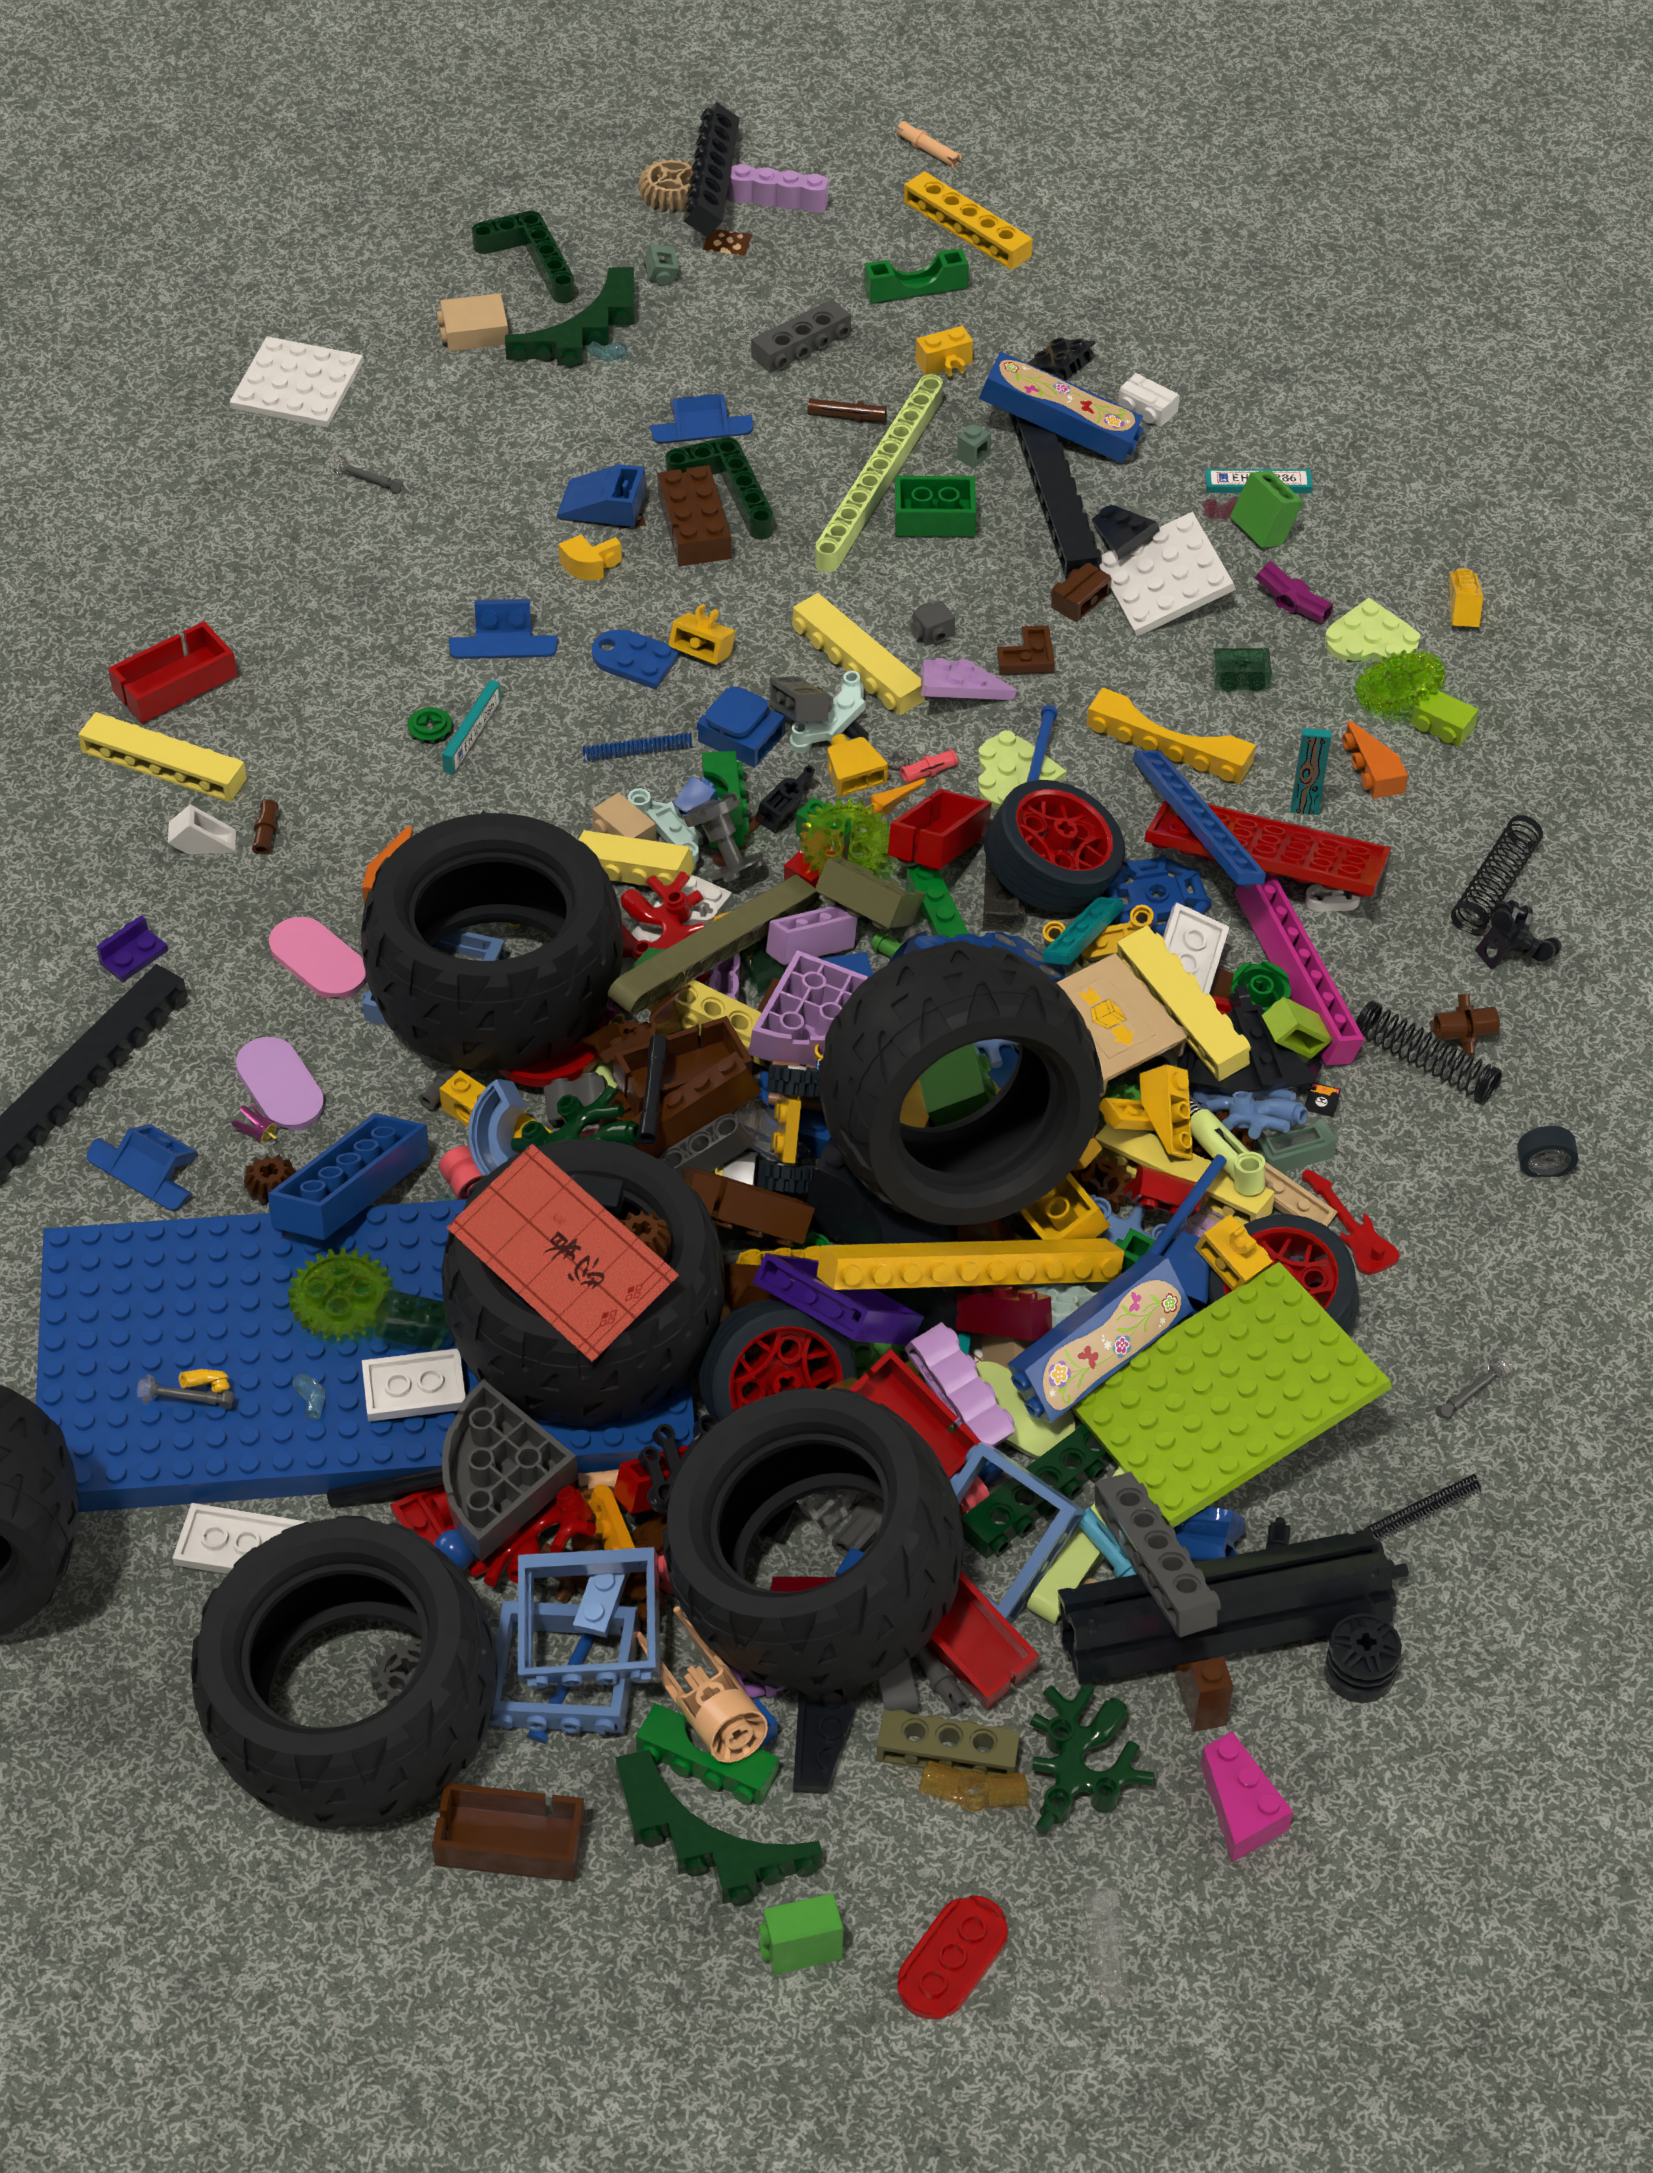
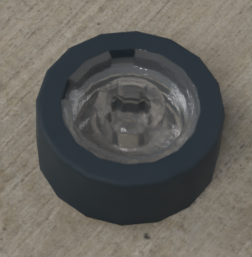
(1547, 1152)

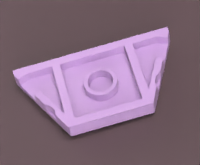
(962, 680)

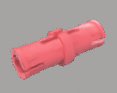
(929, 766)

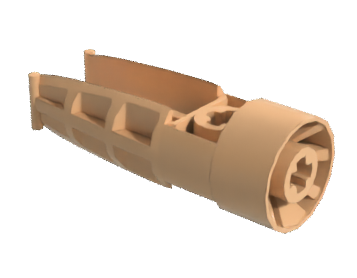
(717, 1705)

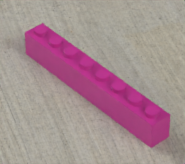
(1293, 951)

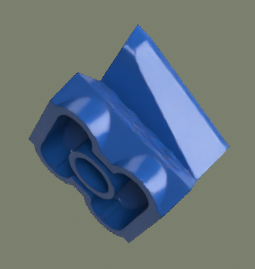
(1190, 1269)
(1210, 1533)

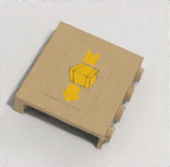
(1121, 1016)

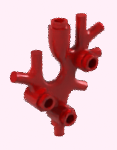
(668, 916)
(567, 1509)

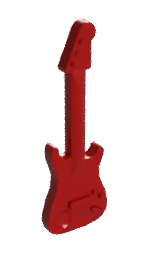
(1369, 1250)

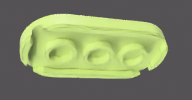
(1031, 1434)

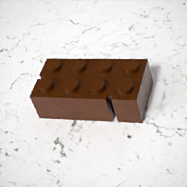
(694, 516)
(682, 1059)
(751, 1207)
(508, 1832)

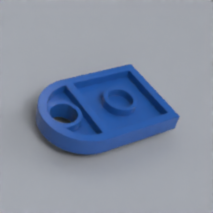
(634, 657)

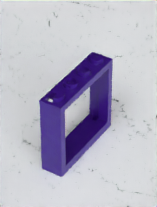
(878, 1315)

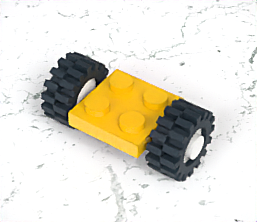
(792, 1084)

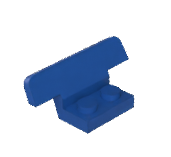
(700, 419)
(503, 632)
(146, 1163)

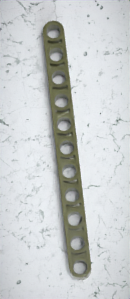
(710, 945)

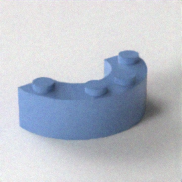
(493, 1125)

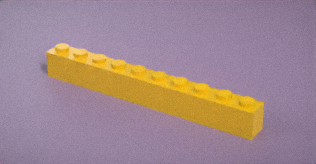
(969, 1263)

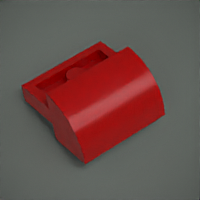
(1159, 1191)

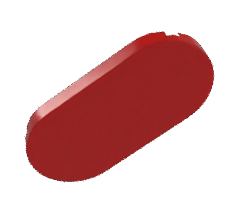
(952, 1957)

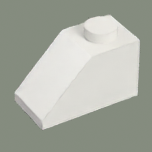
(200, 833)

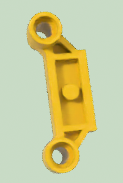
(1106, 942)

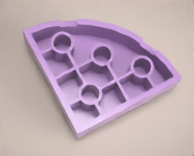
(802, 1009)

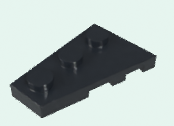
(1123, 529)

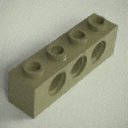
(933, 1730)

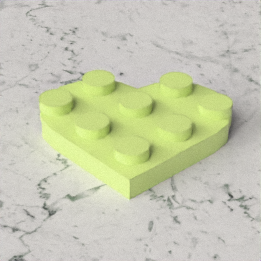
(1370, 633)
(1007, 765)

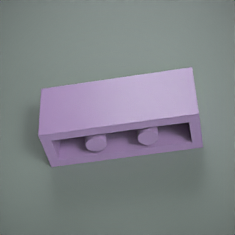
(812, 932)

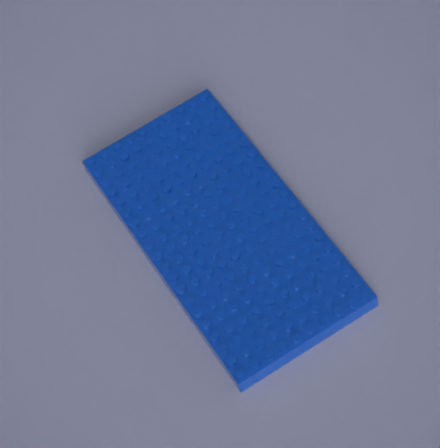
(218, 1299)

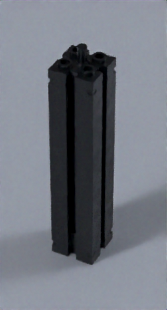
(1263, 1597)

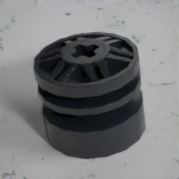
(1362, 1658)

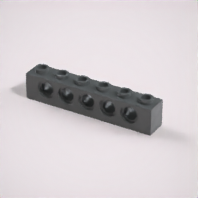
(1156, 1554)

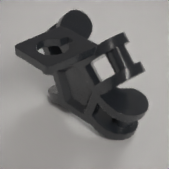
(1511, 928)

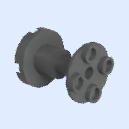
(719, 828)

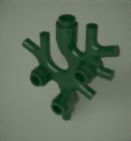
(577, 1118)
(1071, 1741)

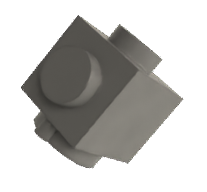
(933, 623)

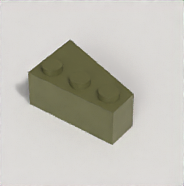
(867, 894)

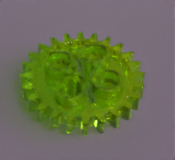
(1400, 681)
(818, 838)
(338, 1293)

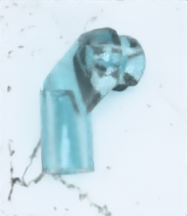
(312, 1392)

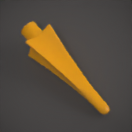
(889, 799)

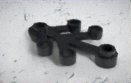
(659, 1486)

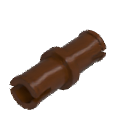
(265, 827)

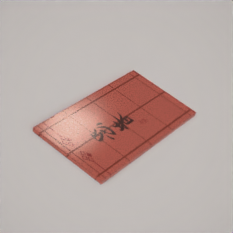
(562, 1252)

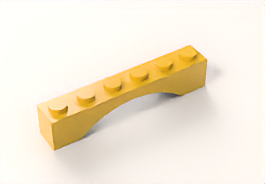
(1221, 755)

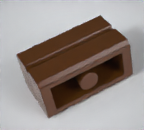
(1081, 592)

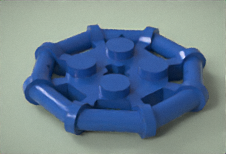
(1152, 876)

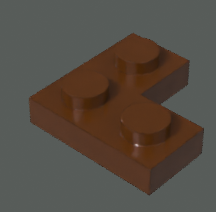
(1032, 657)

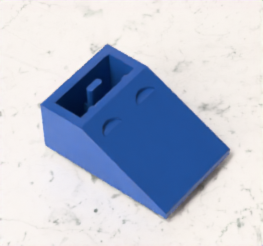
(605, 496)

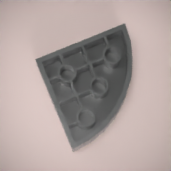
(499, 1469)

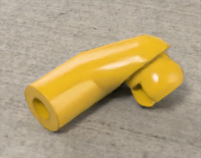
(200, 1377)

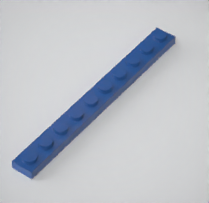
(1199, 818)

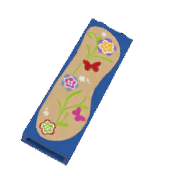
(1062, 407)
(1099, 1337)

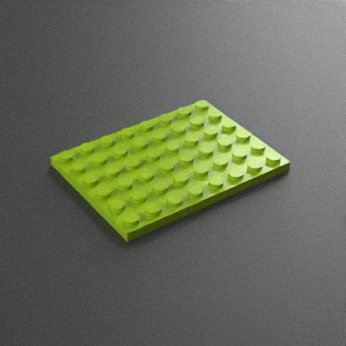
(1229, 1393)

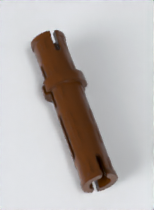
(818, 407)

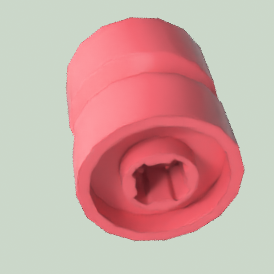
(460, 1171)

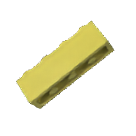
(638, 859)

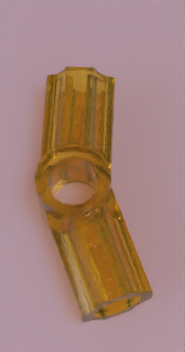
(994, 1789)

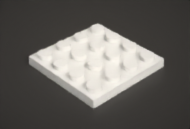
(296, 381)
(1167, 575)

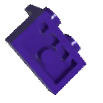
(130, 949)

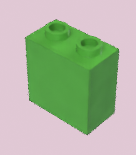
(1266, 509)
(957, 1085)
(801, 1934)

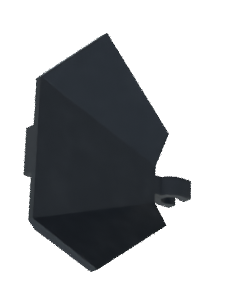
(1270, 1063)

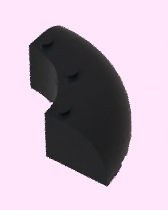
(857, 1216)

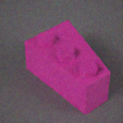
(1243, 1797)

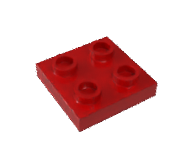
(424, 1513)

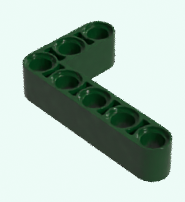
(529, 230)
(729, 460)

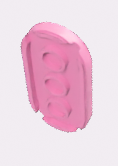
(317, 957)

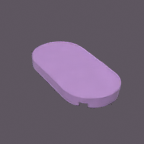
(280, 1083)

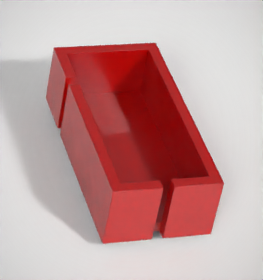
(165, 678)
(939, 829)
(902, 1391)
(981, 1646)

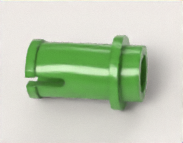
(884, 944)

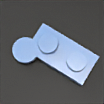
(600, 1603)

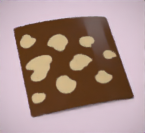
(728, 242)

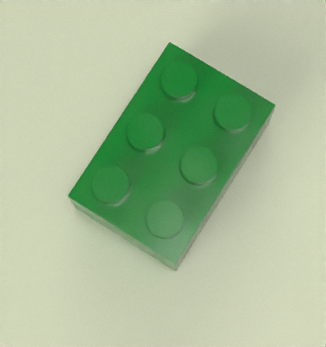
(935, 506)

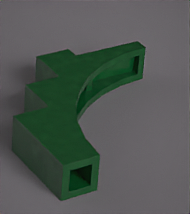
(591, 325)
(696, 1845)

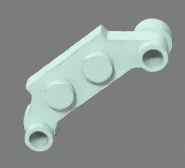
(844, 711)
(668, 822)

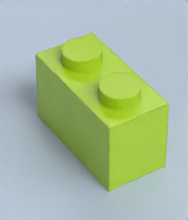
(1445, 718)
(1296, 1027)

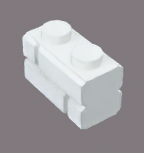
(1149, 399)

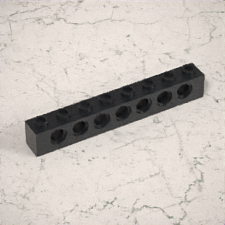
(711, 169)

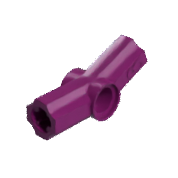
(1293, 594)

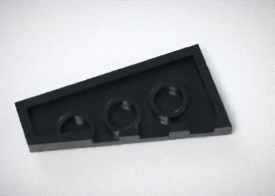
(821, 1735)

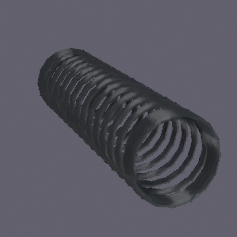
(1484, 916)
(1488, 1083)

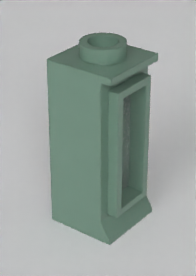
(1298, 1146)

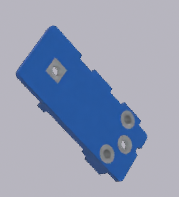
(1012, 943)

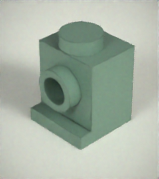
(659, 270)
(971, 442)

